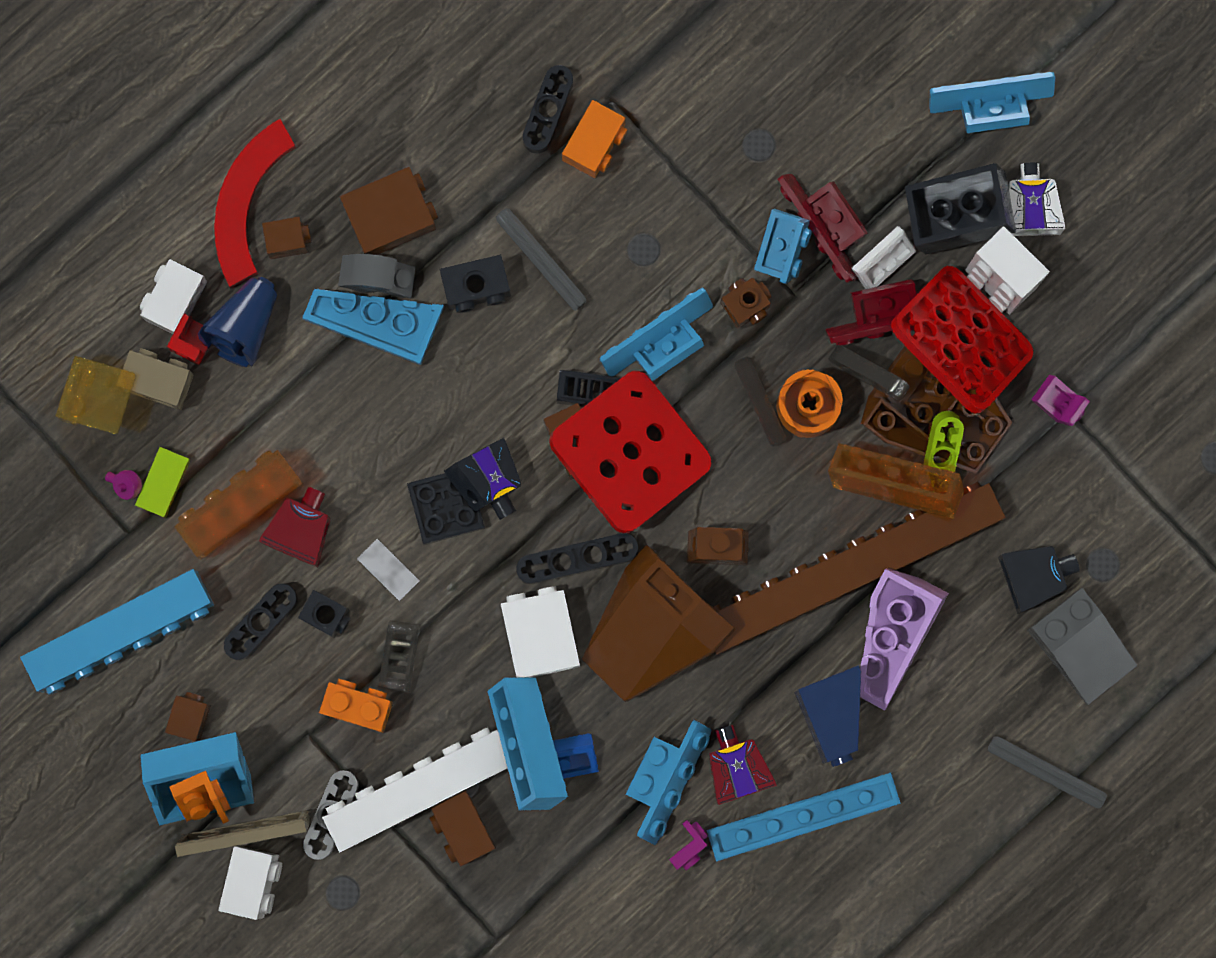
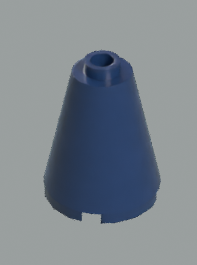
(241, 323)

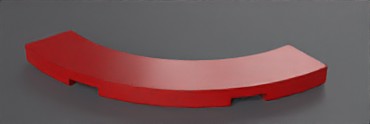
(236, 198)

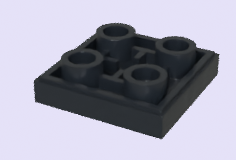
(442, 510)

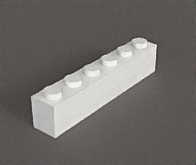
(416, 791)

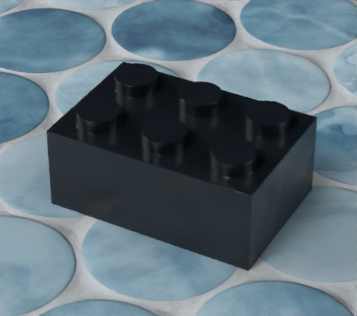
(959, 208)

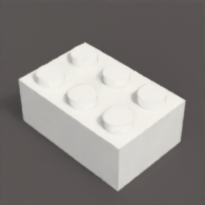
(1006, 271)

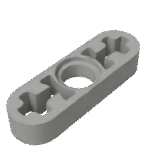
(333, 789)

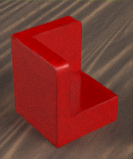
(186, 340)

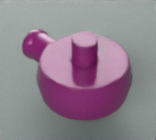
(125, 484)

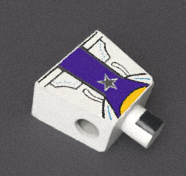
(1035, 203)

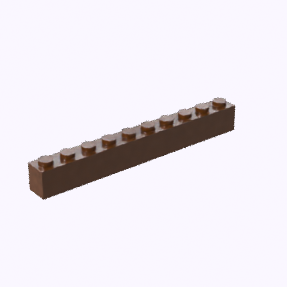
(857, 566)

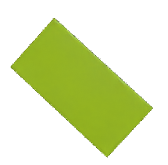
(162, 482)

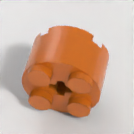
(816, 387)

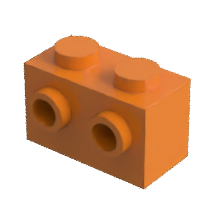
(356, 707)

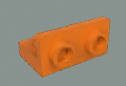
(199, 796)

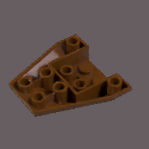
(910, 420)
(652, 628)

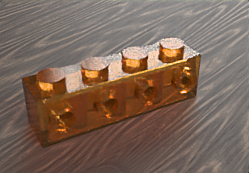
(896, 480)
(238, 504)

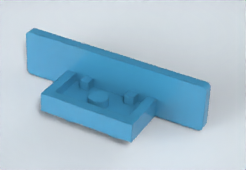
(993, 102)
(662, 341)
(663, 778)

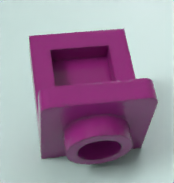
(1060, 401)
(689, 854)

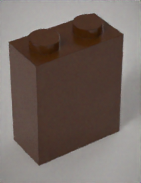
(389, 211)

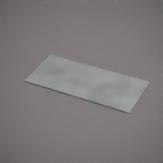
(388, 569)

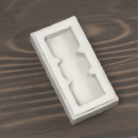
(884, 258)

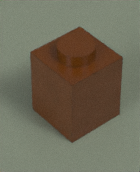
(286, 237)
(188, 717)

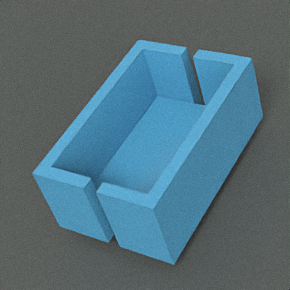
(220, 758)

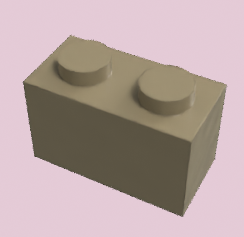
(159, 380)

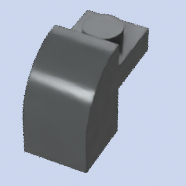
(376, 274)

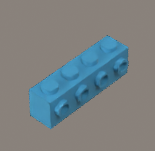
(527, 744)

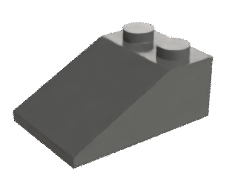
(1083, 646)

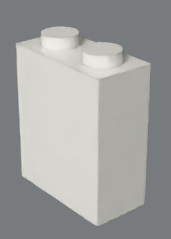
(540, 633)

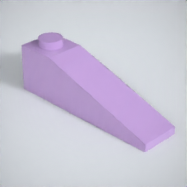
(897, 625)

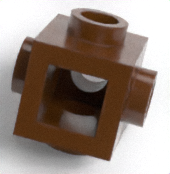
(738, 310)

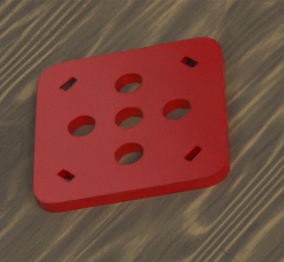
(997, 341)
(598, 446)

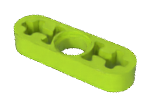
(937, 440)

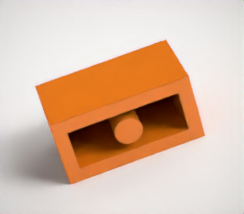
(594, 139)

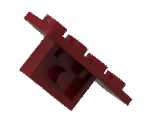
(830, 221)
(874, 312)

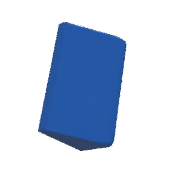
(576, 755)

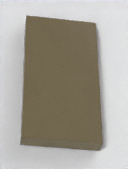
(243, 833)

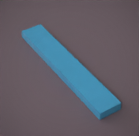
(803, 816)

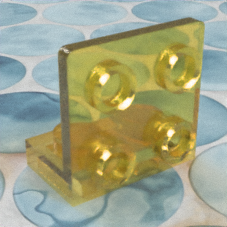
(95, 395)

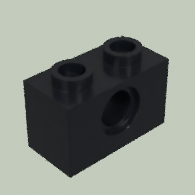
(457, 277)

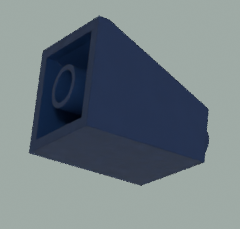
(833, 714)

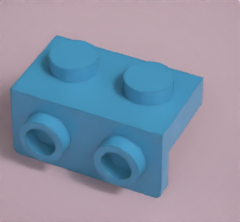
(782, 245)

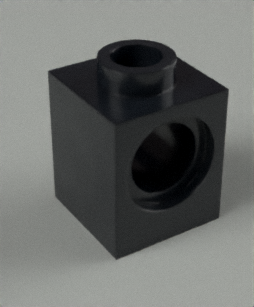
(312, 608)

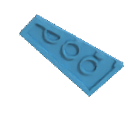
(386, 324)

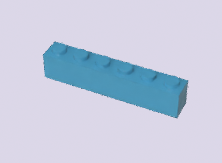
(117, 631)

